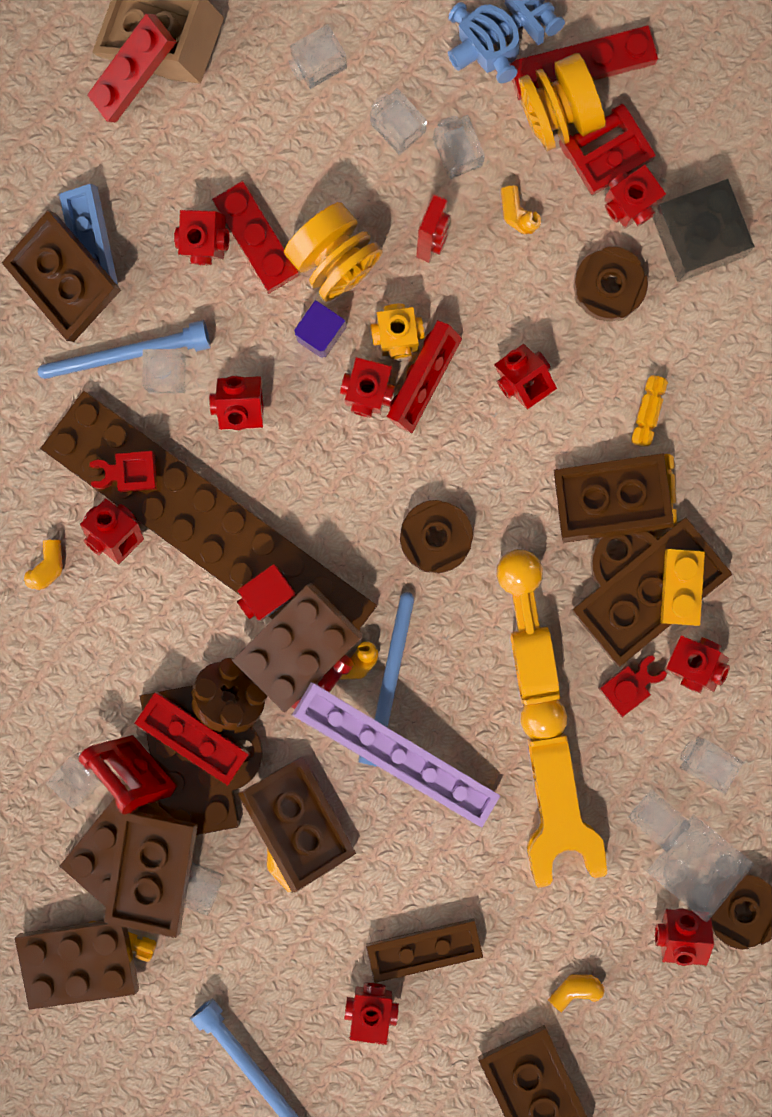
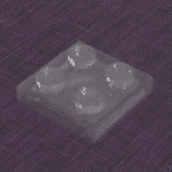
(701, 869)

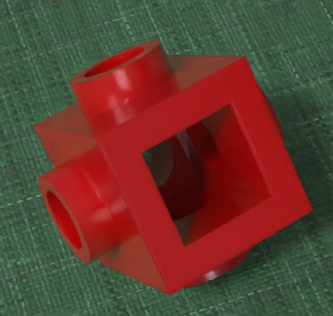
(633, 197)
(201, 236)
(367, 374)
(525, 376)
(238, 402)
(111, 530)
(699, 664)
(684, 938)
(371, 1026)

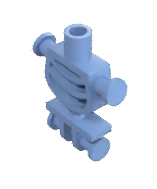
(491, 24)

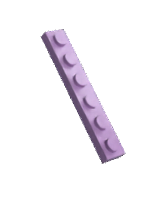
(395, 754)

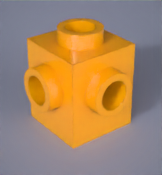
(397, 344)

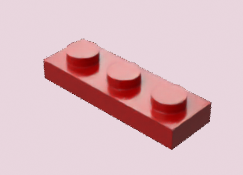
(131, 68)
(433, 229)
(255, 237)
(424, 376)
(191, 738)

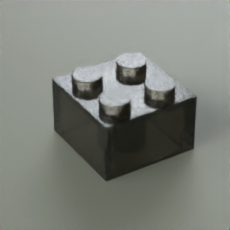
(702, 230)

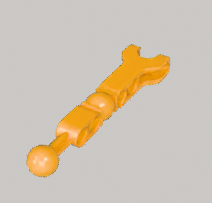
(544, 723)

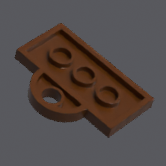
(628, 601)
(198, 794)

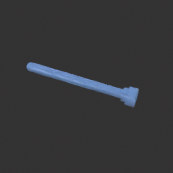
(193, 337)
(393, 663)
(210, 1019)

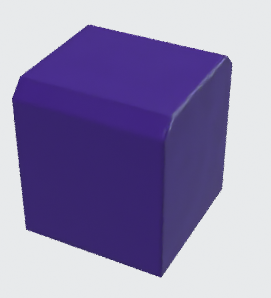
(319, 329)

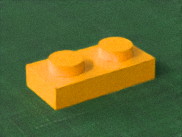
(682, 587)

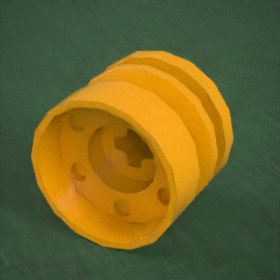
(562, 102)
(328, 246)

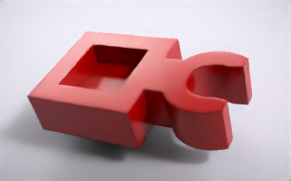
(132, 472)
(628, 689)

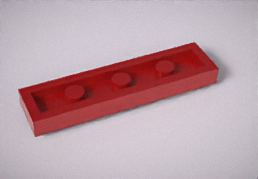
(602, 56)

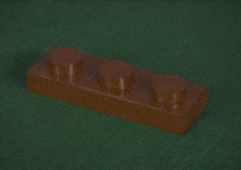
(424, 950)

